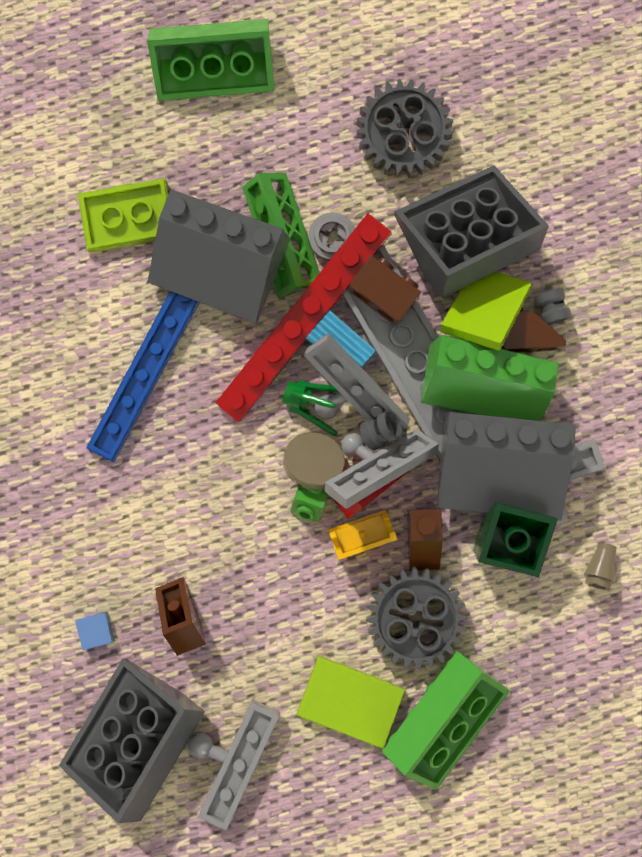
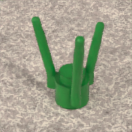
(298, 396)

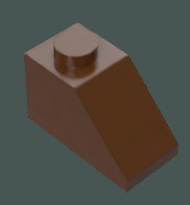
(532, 335)
(424, 538)
(179, 617)

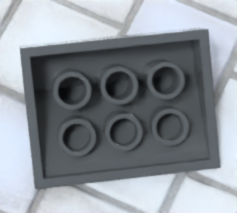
(470, 230)
(216, 255)
(504, 463)
(131, 741)

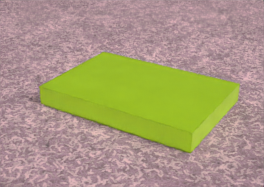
(122, 214)
(486, 310)
(350, 701)

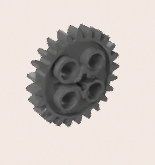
(429, 120)
(408, 644)

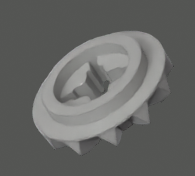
(326, 224)

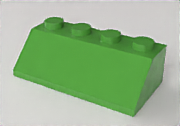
(211, 59)
(487, 381)
(445, 721)

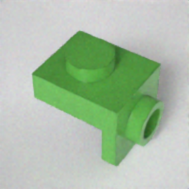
(309, 503)

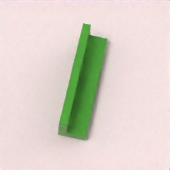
(266, 207)

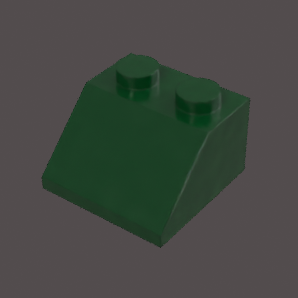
(514, 539)

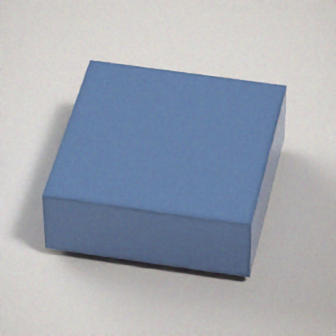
(94, 630)

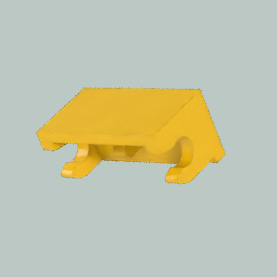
(362, 534)

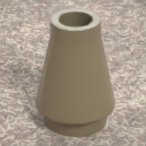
(601, 568)

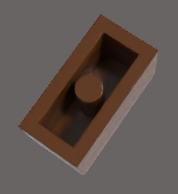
(384, 289)

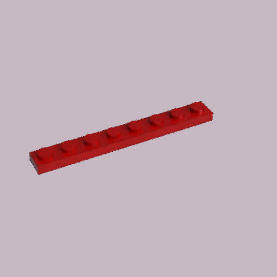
(303, 317)

